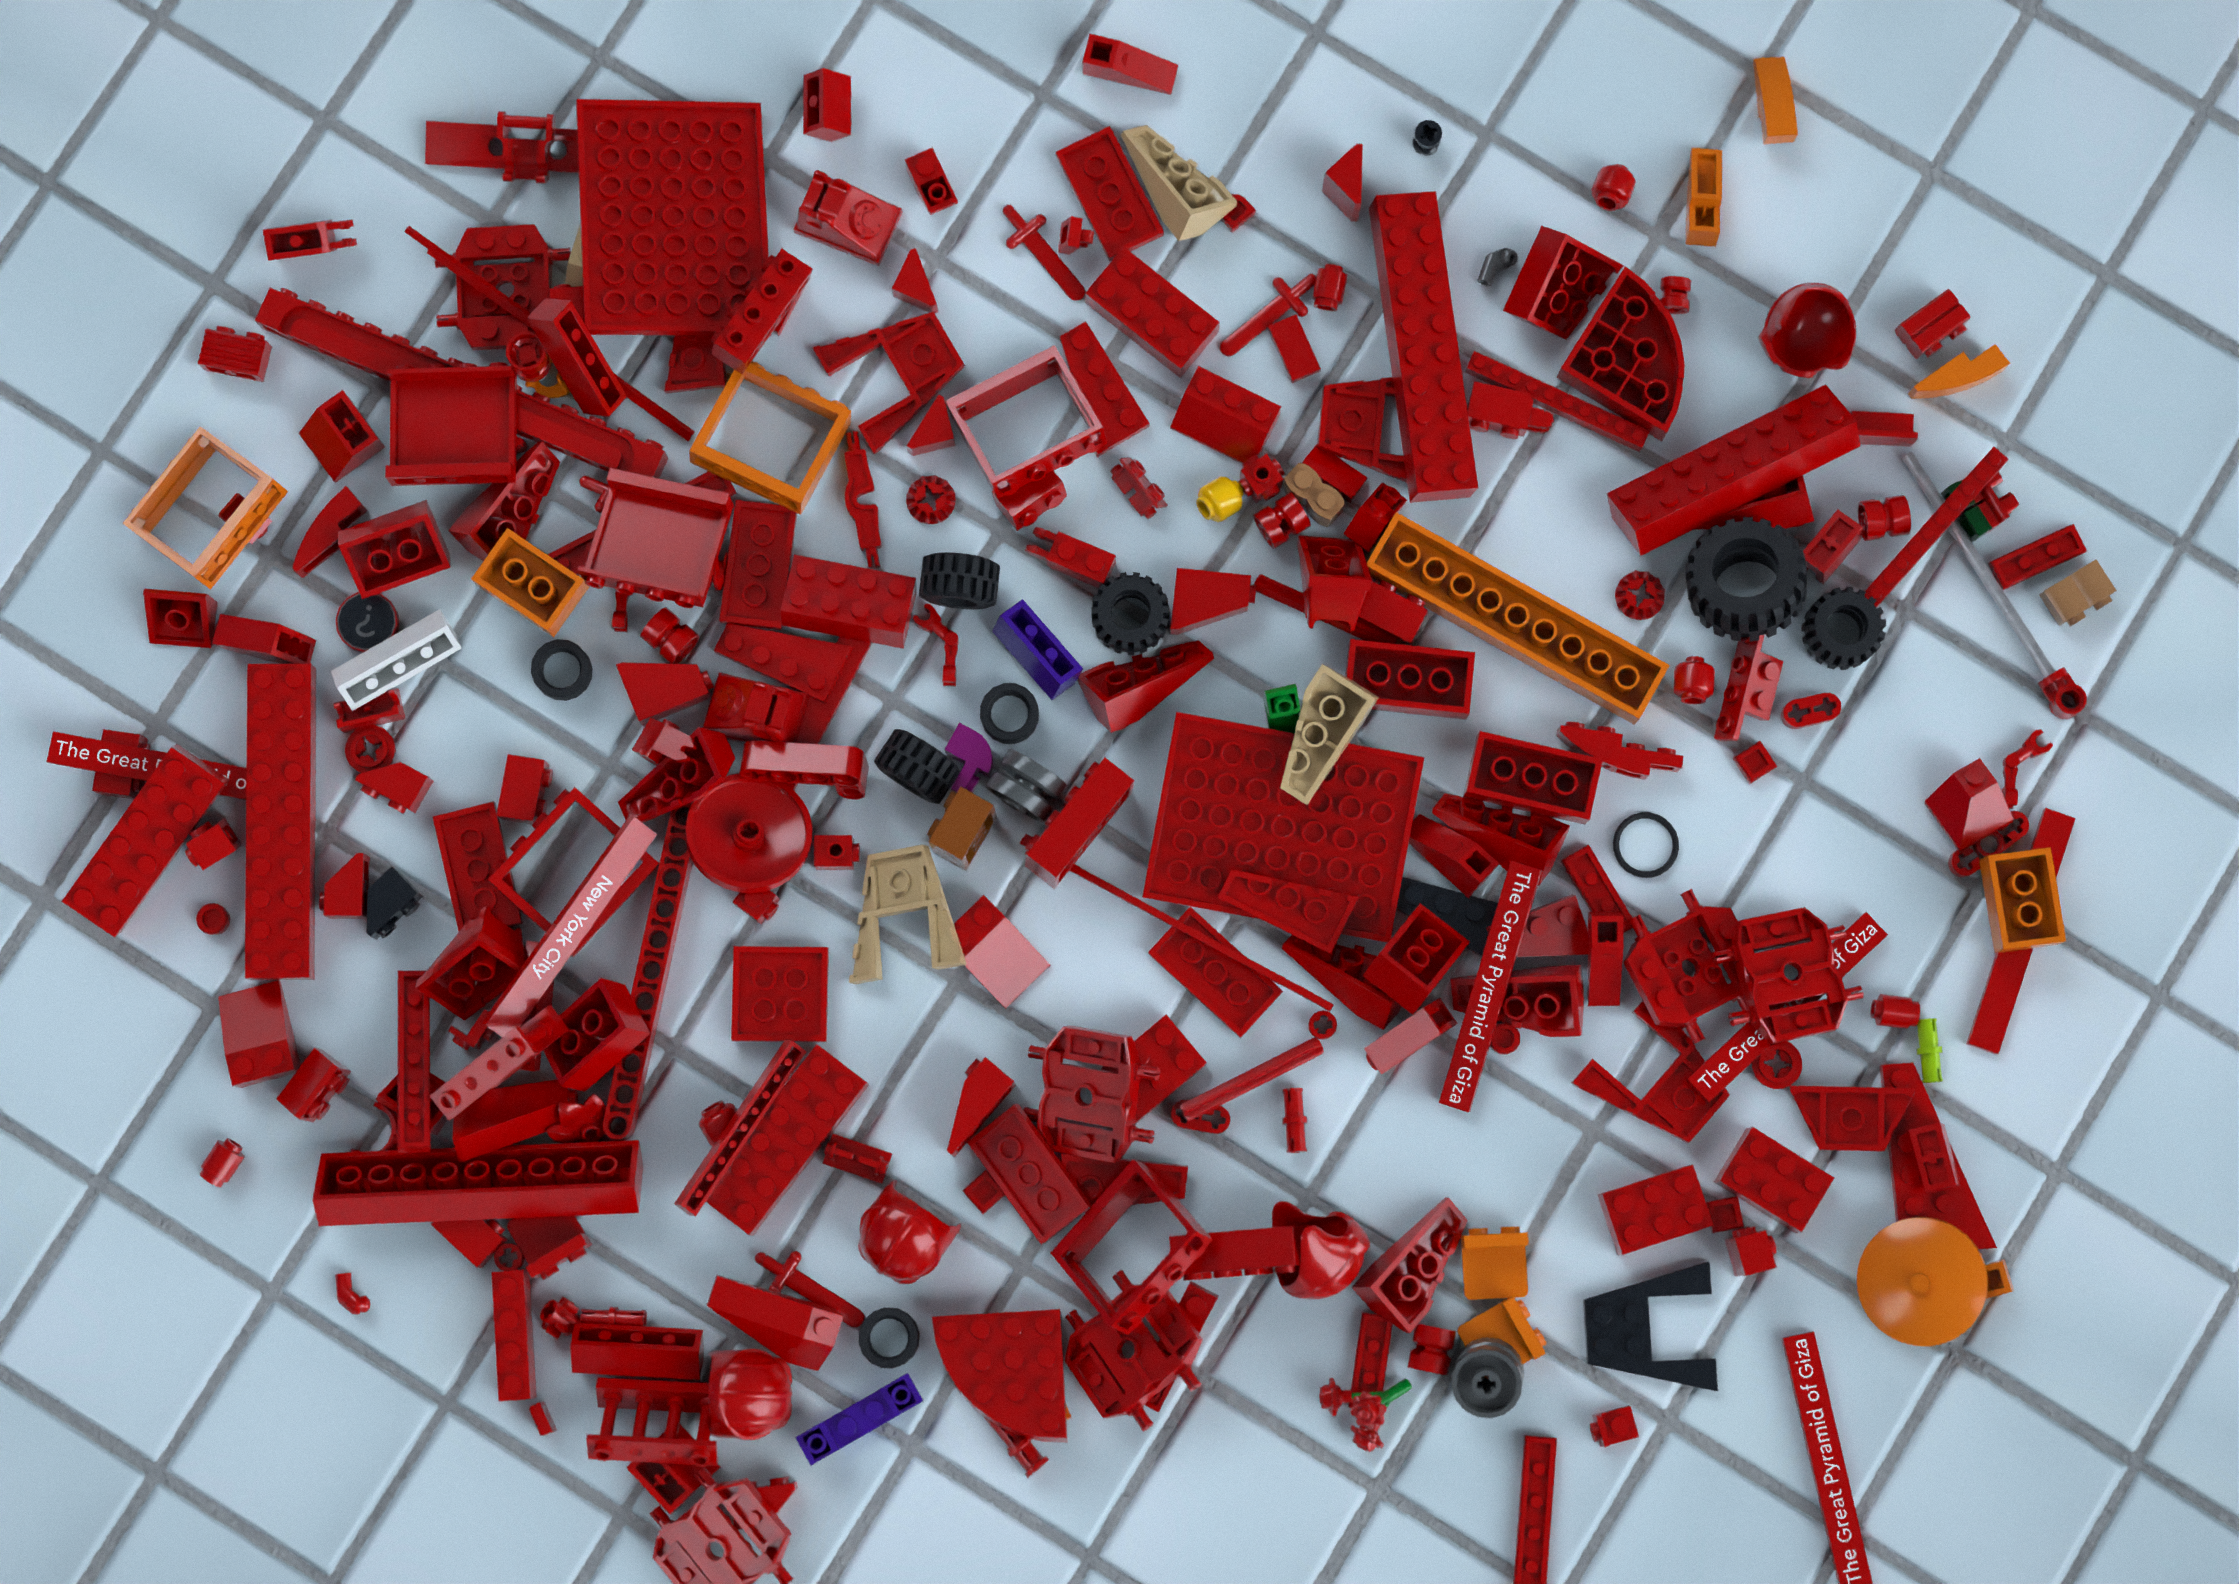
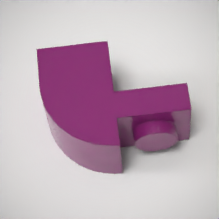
(974, 752)

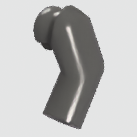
(1496, 262)

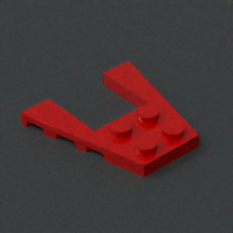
(920, 356)
(1353, 424)
(1671, 1101)

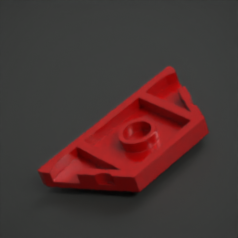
(1852, 1115)

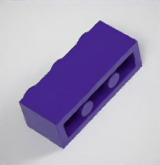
(1037, 649)

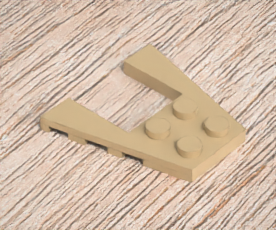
(900, 884)

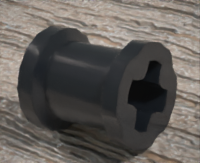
(1423, 145)

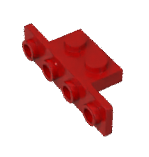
(1749, 688)

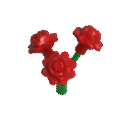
(1367, 1409)

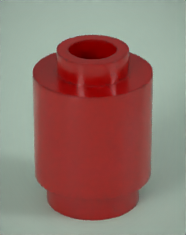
(1329, 287)
(1895, 1011)
(222, 1162)

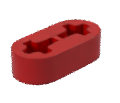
(1809, 703)
(1199, 1124)

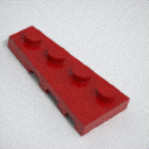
(1102, 387)
(1295, 908)
(1096, 1176)

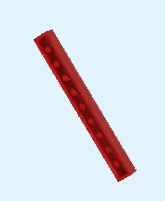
(1558, 401)
(1936, 526)
(740, 1128)

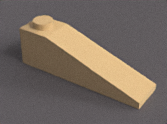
(1181, 193)
(1326, 724)

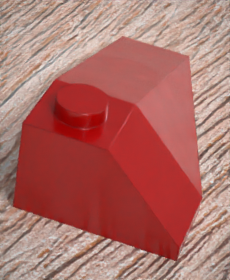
(1132, 689)
(678, 784)
(1536, 999)

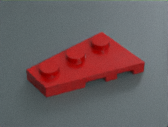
(1555, 930)

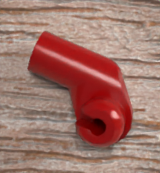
(347, 1297)

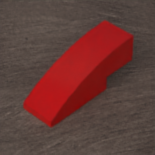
(322, 536)

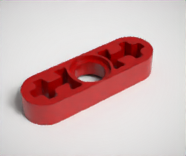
(1974, 865)

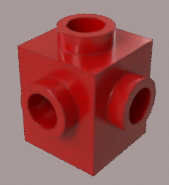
(1261, 488)

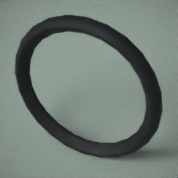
(1675, 844)

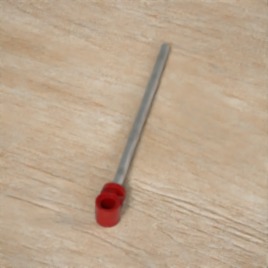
(2055, 682)

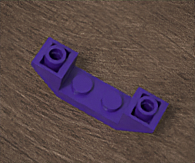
(859, 1419)

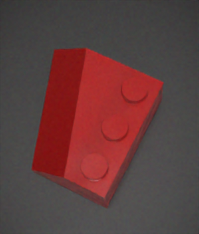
(1558, 282)

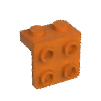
(1494, 1263)
(1508, 1323)

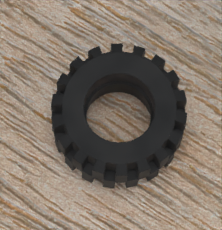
(959, 580)
(1130, 587)
(1861, 610)
(917, 766)

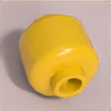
(1220, 499)

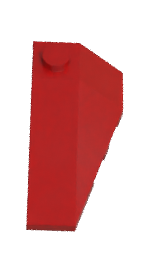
(507, 504)
(1783, 506)
(1504, 834)
(1343, 977)
(1407, 1274)
(784, 1324)

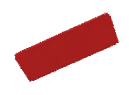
(1336, 473)

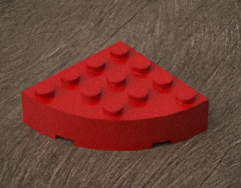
(1630, 357)
(1009, 1368)

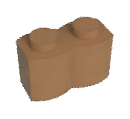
(1321, 500)
(2078, 593)

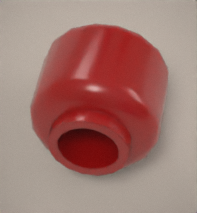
(1613, 187)
(1694, 680)
(715, 1119)

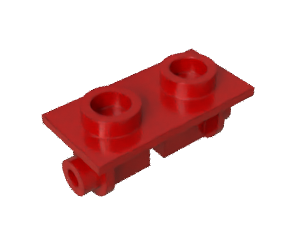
(1147, 494)
(857, 1158)

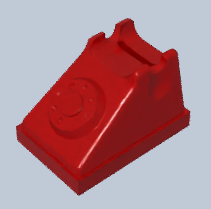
(847, 218)
(1332, 579)
(755, 710)
(474, 965)

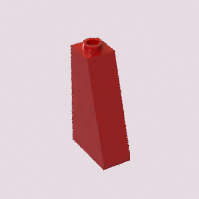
(508, 1117)

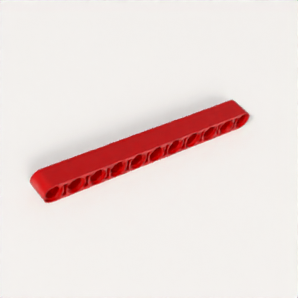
(656, 986)

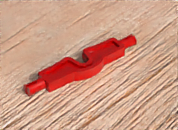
(860, 484)

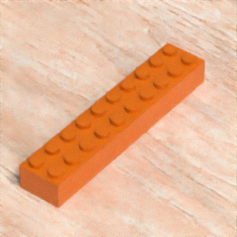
(1517, 618)

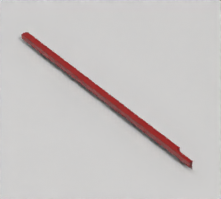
(522, 314)
(1195, 934)

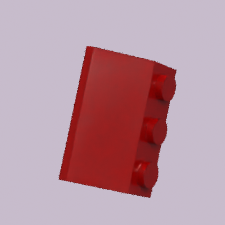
(1225, 416)

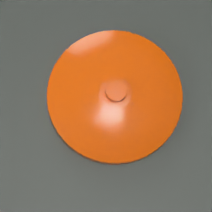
(1922, 1281)

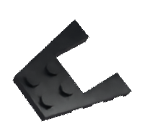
(1620, 1329)

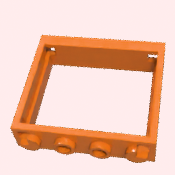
(751, 478)
(237, 529)

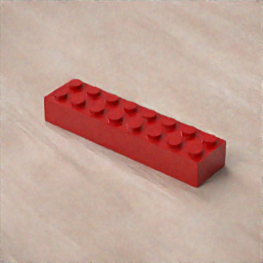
(1733, 469)

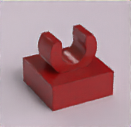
(1073, 236)

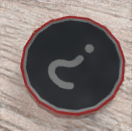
(366, 621)

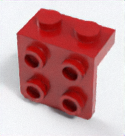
(549, 1242)

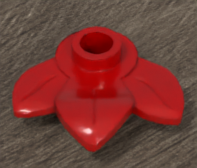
(577, 1119)

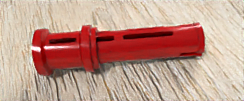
(1021, 1449)

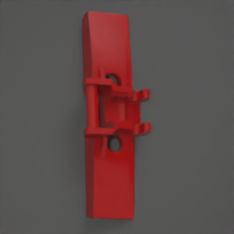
(521, 158)

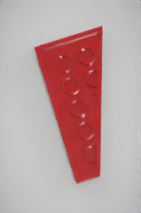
(1910, 1199)

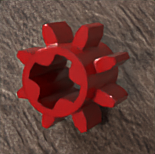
(559, 1317)

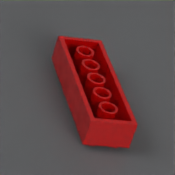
(145, 840)
(786, 1139)

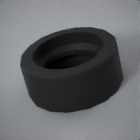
(547, 651)
(1000, 691)
(865, 1333)

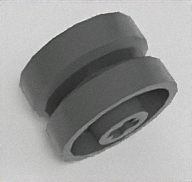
(1024, 789)
(1487, 1396)

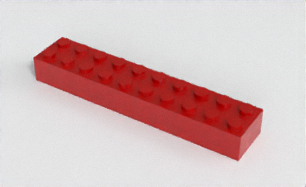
(1423, 347)
(280, 822)
(496, 1185)

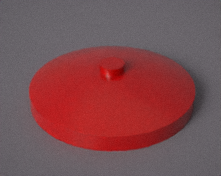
(749, 834)

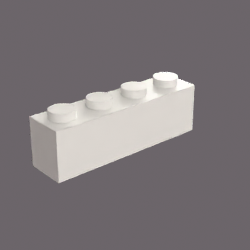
(395, 660)

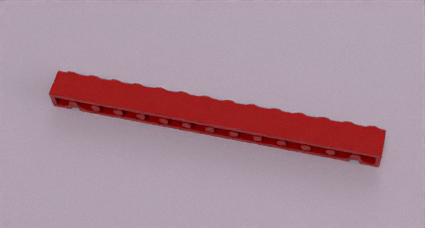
(375, 353)

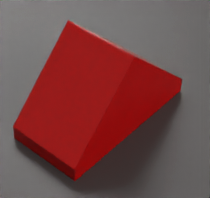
(913, 284)
(934, 430)

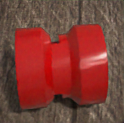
(1675, 294)

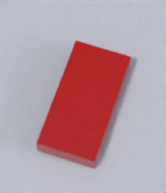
(1294, 348)

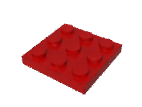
(780, 994)

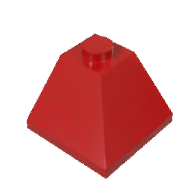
(1969, 805)

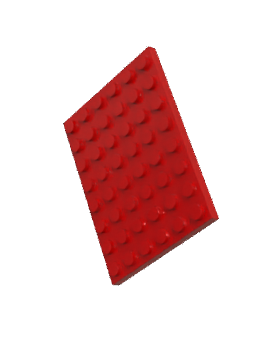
(669, 213)
(1228, 812)

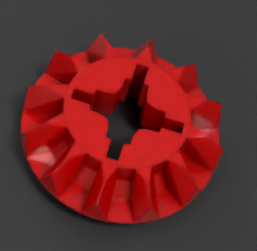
(944, 504)
(1627, 601)
(356, 746)
(1786, 1076)

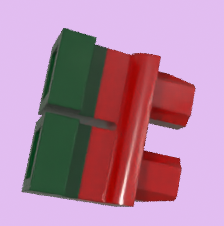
(1989, 512)

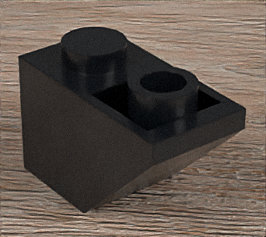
(388, 901)

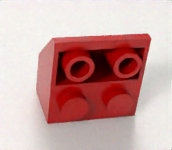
(340, 436)
(314, 1086)
(670, 1482)

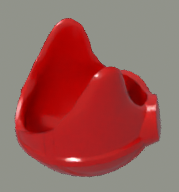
(1809, 330)
(902, 1237)
(1329, 1252)
(748, 1394)

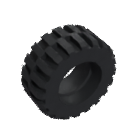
(1746, 543)

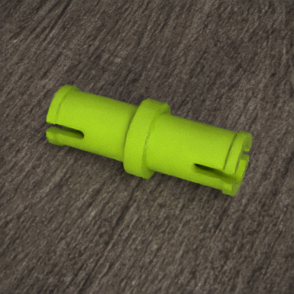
(1929, 1050)

